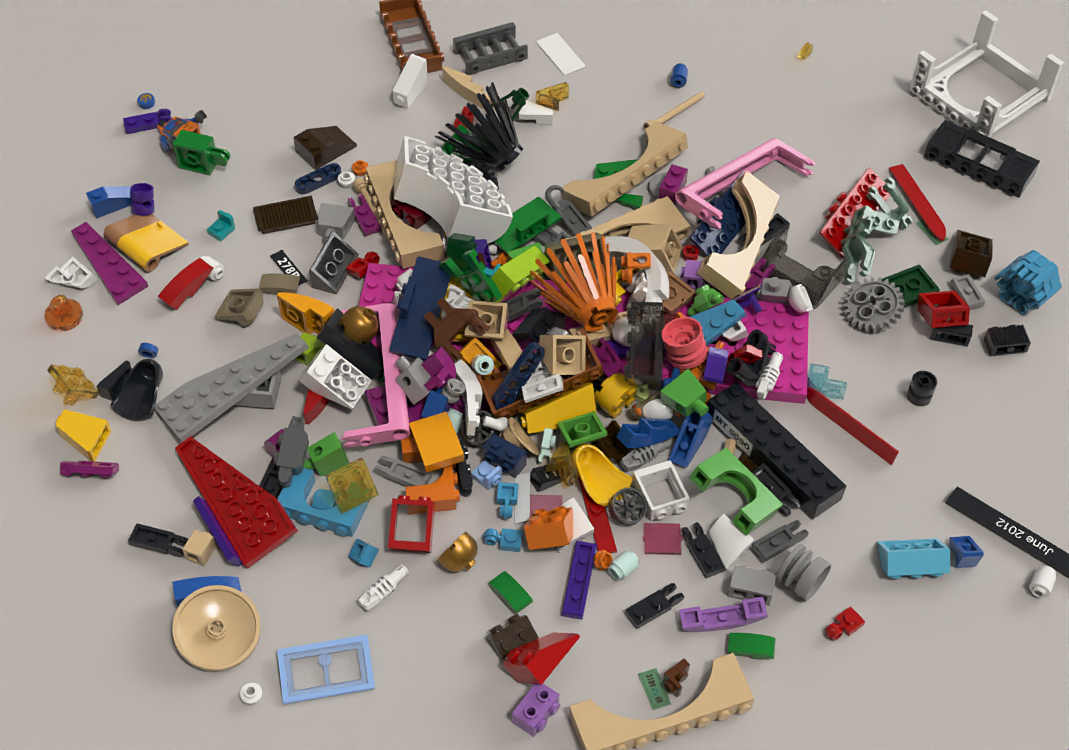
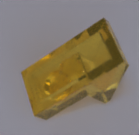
(550, 96)
(564, 463)

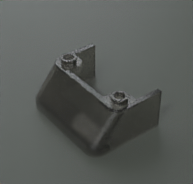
(817, 283)

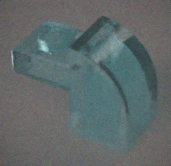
(818, 380)

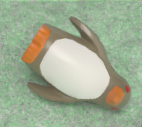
(653, 408)

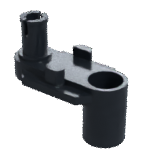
(750, 373)

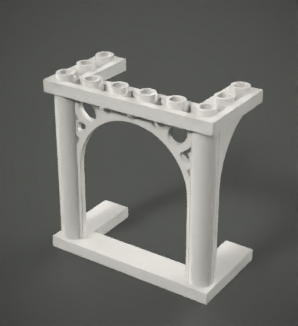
(991, 116)

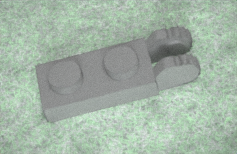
(402, 472)

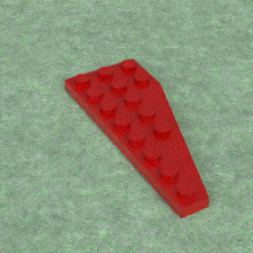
(245, 511)

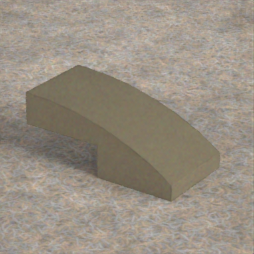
(277, 282)

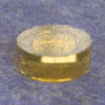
(806, 50)

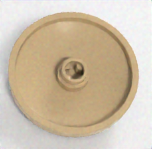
(216, 628)

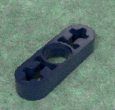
(328, 173)

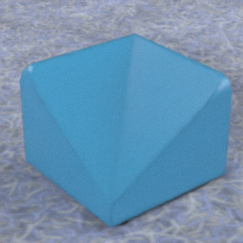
(323, 499)
(363, 553)

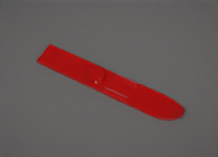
(919, 201)
(852, 426)
(599, 520)

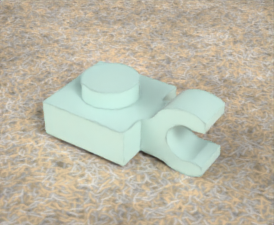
(549, 441)

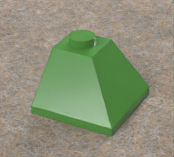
(581, 430)

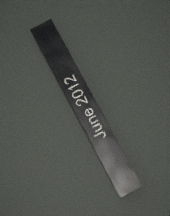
(1010, 530)

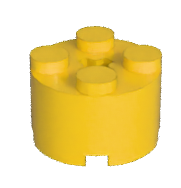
(615, 395)

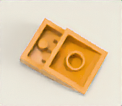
(303, 311)
(436, 442)

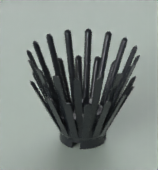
(498, 135)

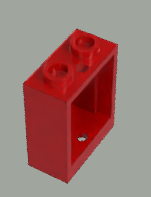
(949, 306)
(411, 545)

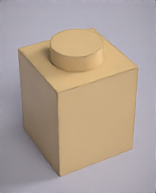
(199, 547)

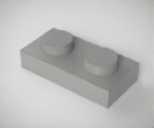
(968, 291)

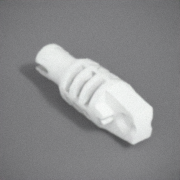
(769, 377)
(382, 587)

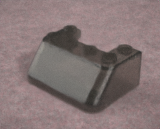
(646, 346)

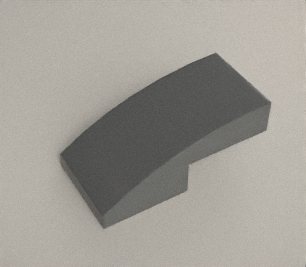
(550, 236)

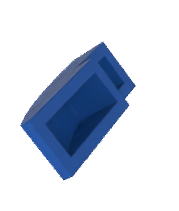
(647, 432)
(185, 587)

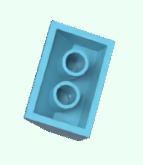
(914, 557)

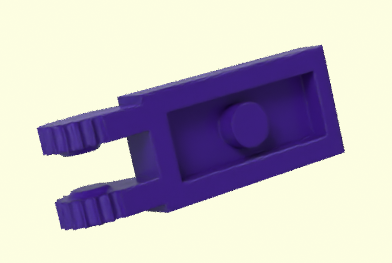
(146, 121)

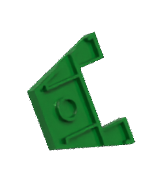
(611, 168)
(474, 280)

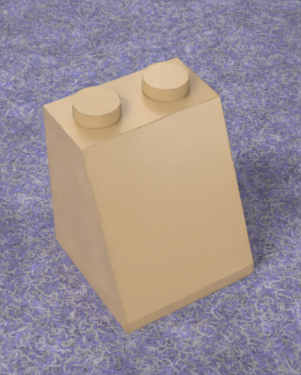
(661, 241)

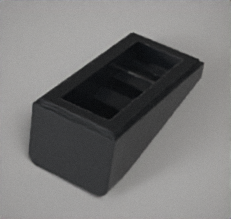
(953, 334)
(112, 383)
(541, 481)

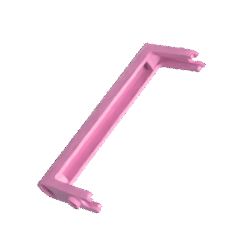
(694, 195)
(398, 423)

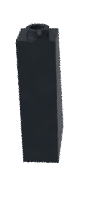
(362, 356)

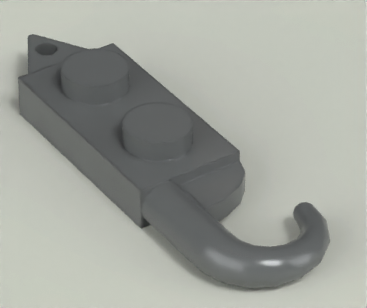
(569, 214)

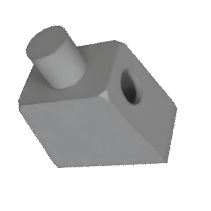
(335, 219)
(775, 290)
(412, 378)

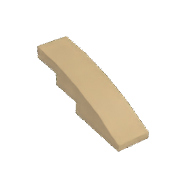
(464, 85)
(507, 350)

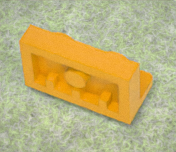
(474, 348)

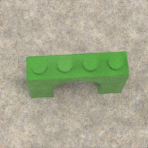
(726, 468)

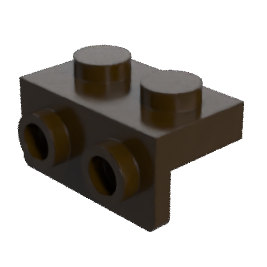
(611, 445)
(511, 635)

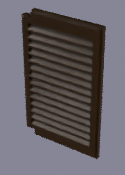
(285, 214)

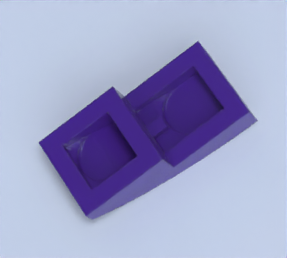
(715, 365)

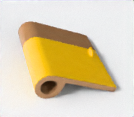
(144, 239)

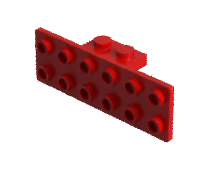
(842, 211)

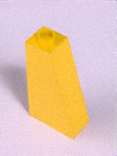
(559, 408)

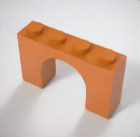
(440, 491)

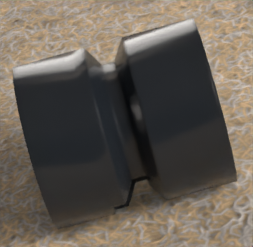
(922, 388)

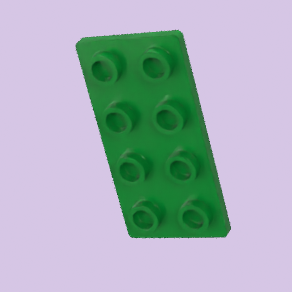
(527, 224)

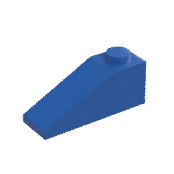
(109, 199)
(690, 438)

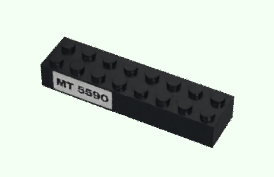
(771, 443)

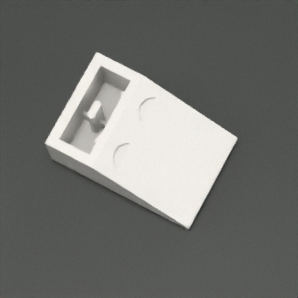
(334, 378)

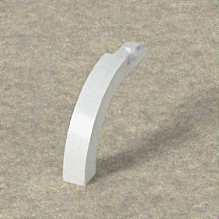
(656, 275)
(472, 395)

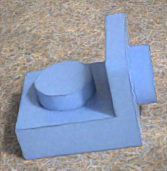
(487, 475)

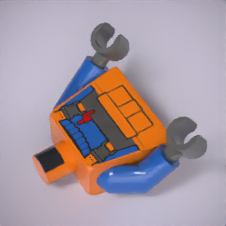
(171, 129)

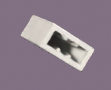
(411, 81)

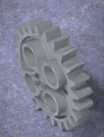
(891, 299)

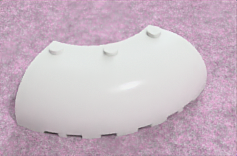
(450, 192)

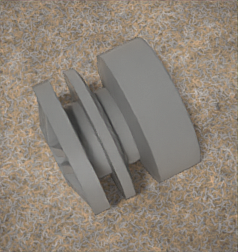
(799, 568)

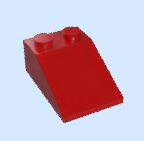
(537, 659)

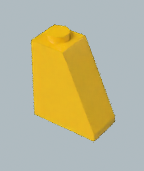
(83, 432)

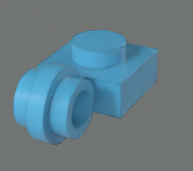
(507, 495)
(509, 540)

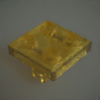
(72, 382)
(351, 485)

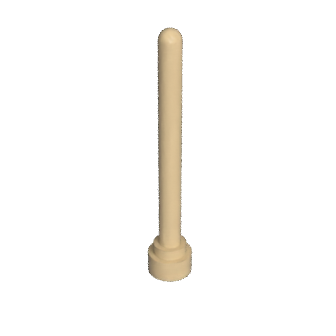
(676, 110)
(361, 187)

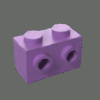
(690, 274)
(535, 709)

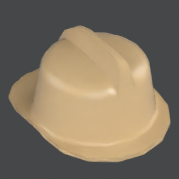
(516, 435)

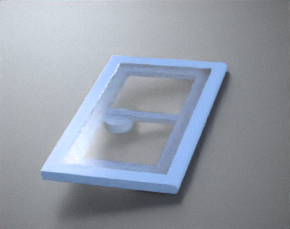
(325, 669)

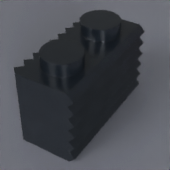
(534, 325)
(1007, 340)

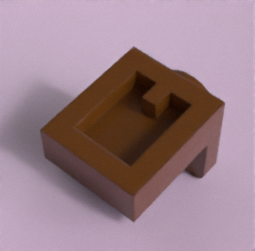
(675, 676)

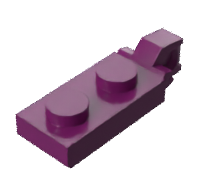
(87, 468)

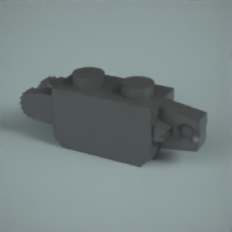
(292, 451)

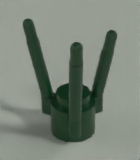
(518, 98)

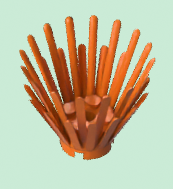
(593, 304)

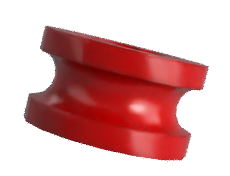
(692, 252)

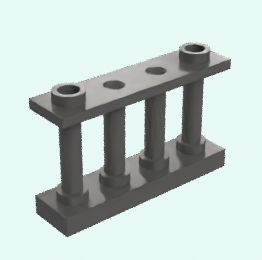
(487, 37)

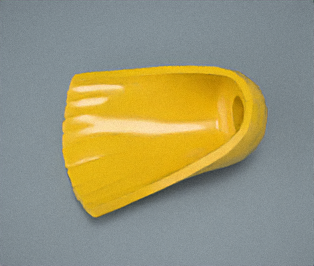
(598, 474)

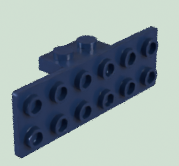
(716, 240)
(421, 293)

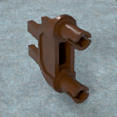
(452, 325)

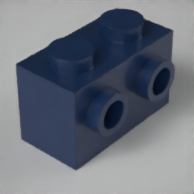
(504, 454)

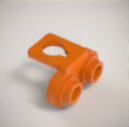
(628, 263)

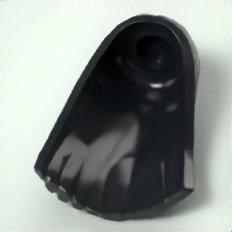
(139, 391)

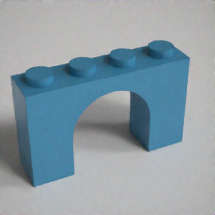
(294, 502)

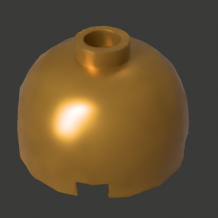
(360, 324)
(460, 554)

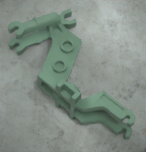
(867, 220)

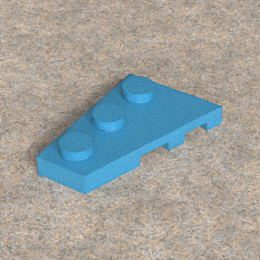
(719, 319)

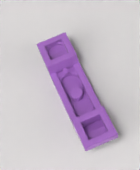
(724, 617)

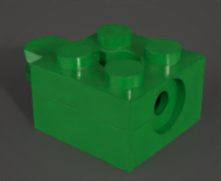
(198, 153)

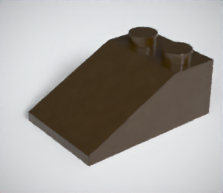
(322, 145)
(971, 254)

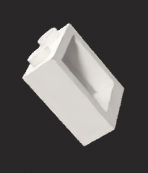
(655, 474)

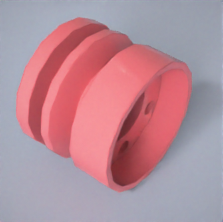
(684, 343)

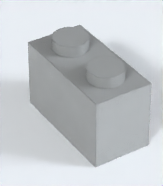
(751, 583)

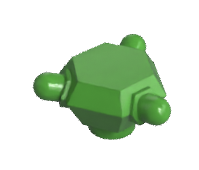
(705, 300)

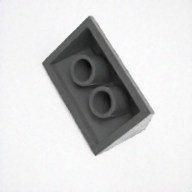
(330, 265)

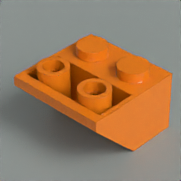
(549, 528)

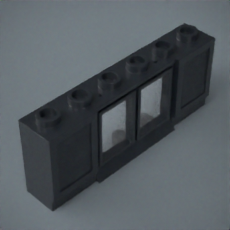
(982, 158)

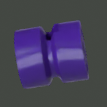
(142, 199)

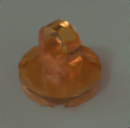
(63, 313)

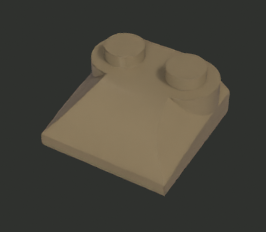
(241, 306)

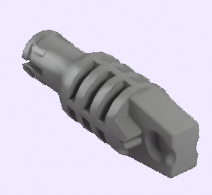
(643, 455)

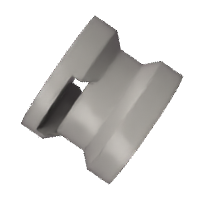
(453, 390)

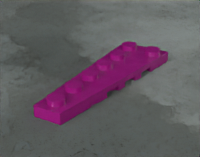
(113, 269)

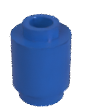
(679, 75)

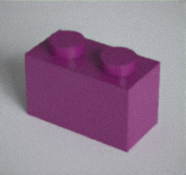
(674, 180)

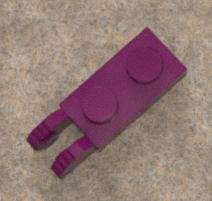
(364, 216)
(757, 276)
(608, 358)

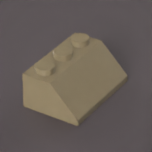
(573, 243)

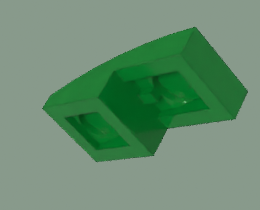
(511, 591)
(752, 644)

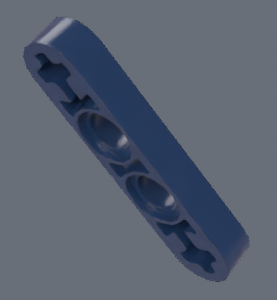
(516, 375)

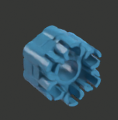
(1029, 281)

